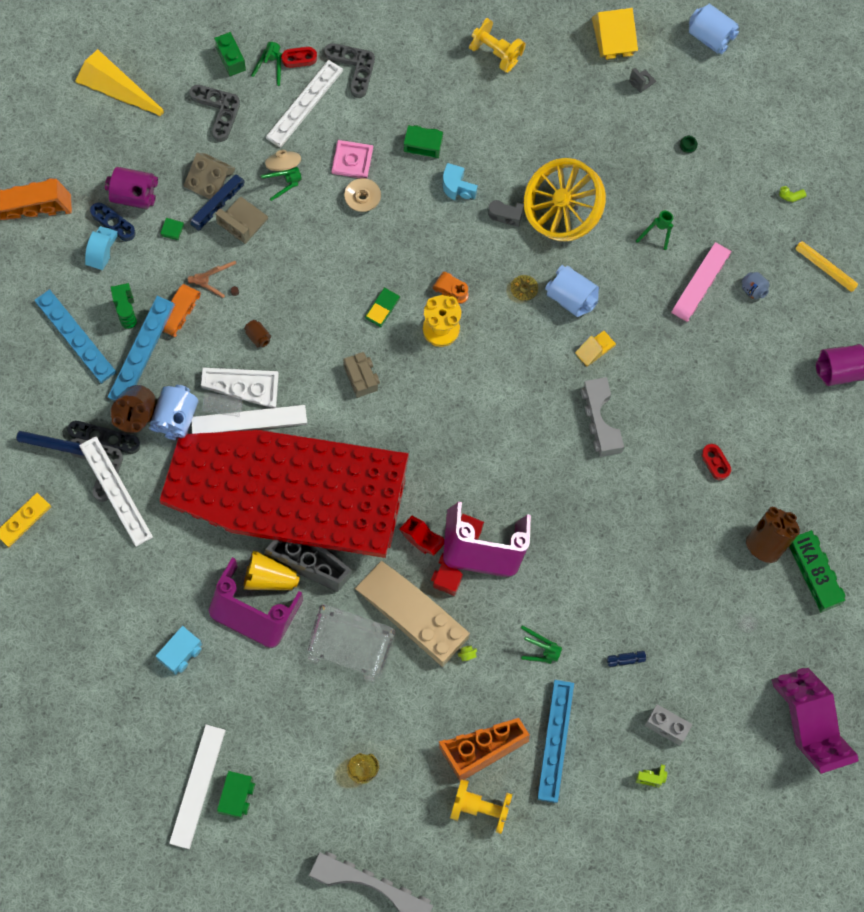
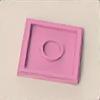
(352, 159)

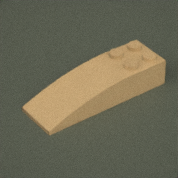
(413, 613)

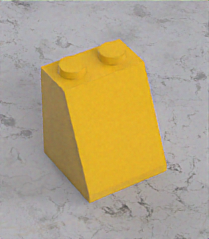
(615, 33)

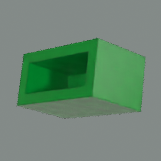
(230, 54)
(423, 141)
(235, 795)

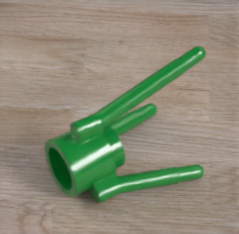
(270, 53)
(291, 175)
(663, 221)
(551, 649)

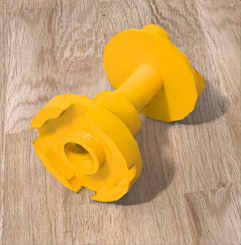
(502, 48)
(441, 320)
(472, 803)

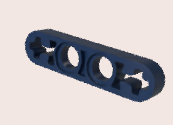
(205, 214)

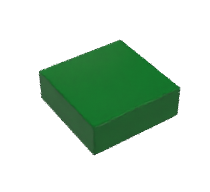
(172, 229)

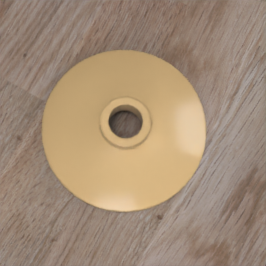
(282, 160)
(365, 188)

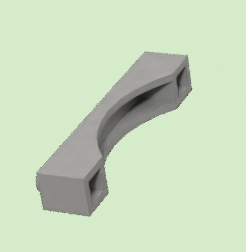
(332, 872)

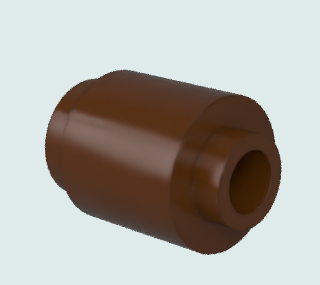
(257, 333)

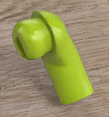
(787, 195)

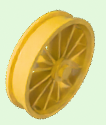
(564, 199)

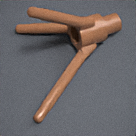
(202, 278)

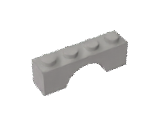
(608, 439)

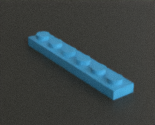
(75, 336)
(143, 346)
(555, 741)

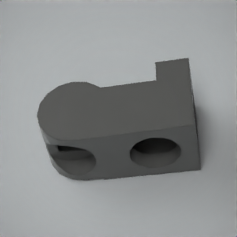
(505, 213)

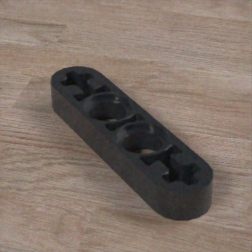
(105, 433)

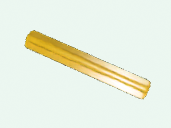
(826, 266)

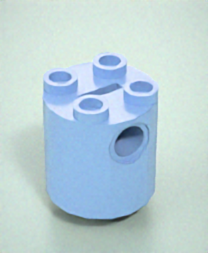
(713, 28)
(573, 291)
(173, 411)

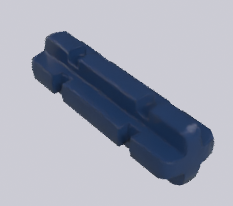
(626, 658)

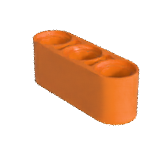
(184, 304)

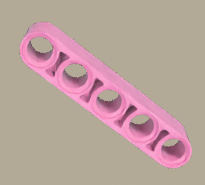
(701, 282)

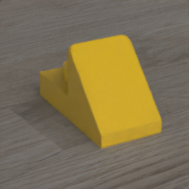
(594, 348)

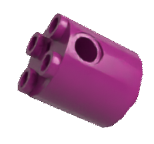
(126, 184)
(841, 365)

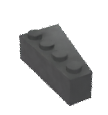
(311, 563)

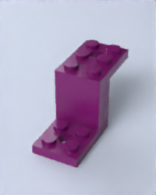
(814, 720)

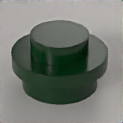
(688, 144)

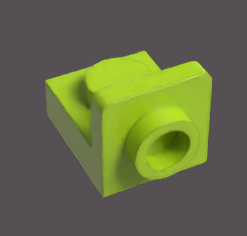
(648, 778)

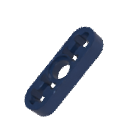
(104, 221)

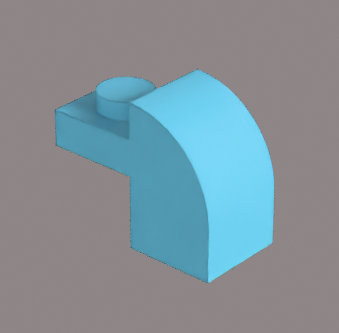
(454, 185)
(99, 247)

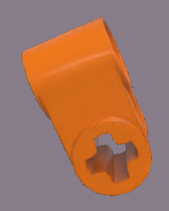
(450, 286)

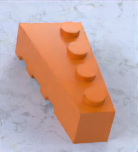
(34, 199)
(479, 749)

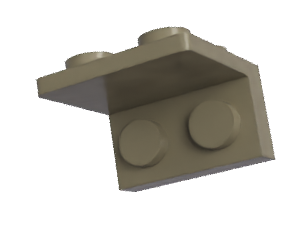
(207, 175)
(241, 219)

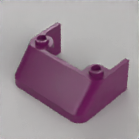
(480, 556)
(246, 620)

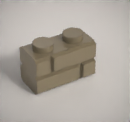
(360, 374)

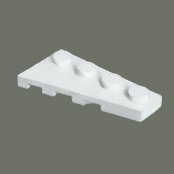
(250, 385)

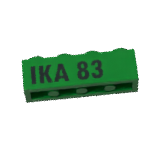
(816, 571)

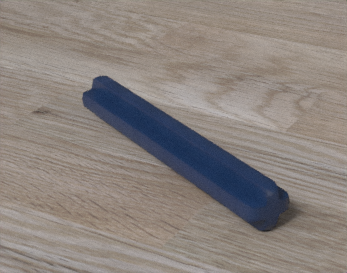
(49, 442)

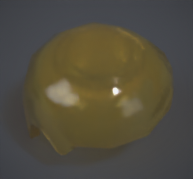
(368, 763)

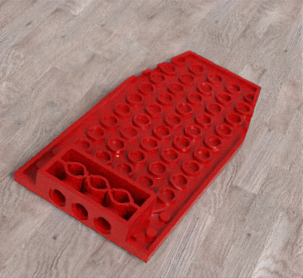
(289, 488)

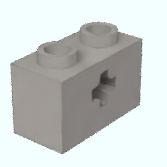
(668, 725)

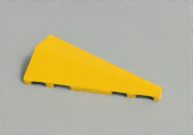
(104, 76)

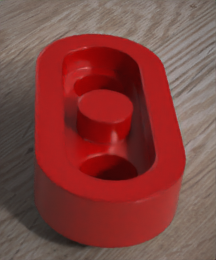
(299, 56)
(718, 461)

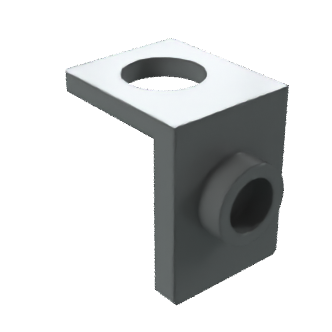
(638, 81)

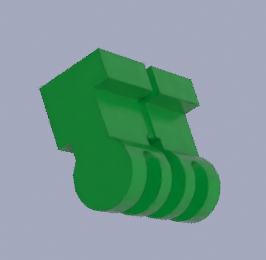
(122, 300)

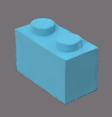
(179, 650)

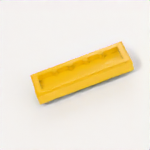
(23, 519)

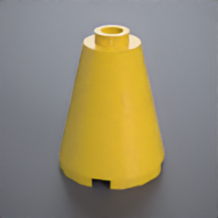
(269, 574)

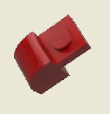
(421, 536)

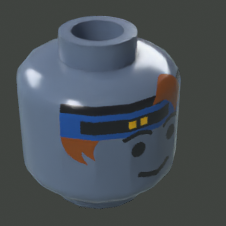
(755, 285)

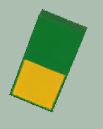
(382, 307)

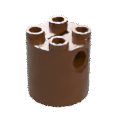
(133, 408)
(772, 535)

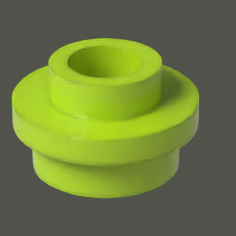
(467, 653)

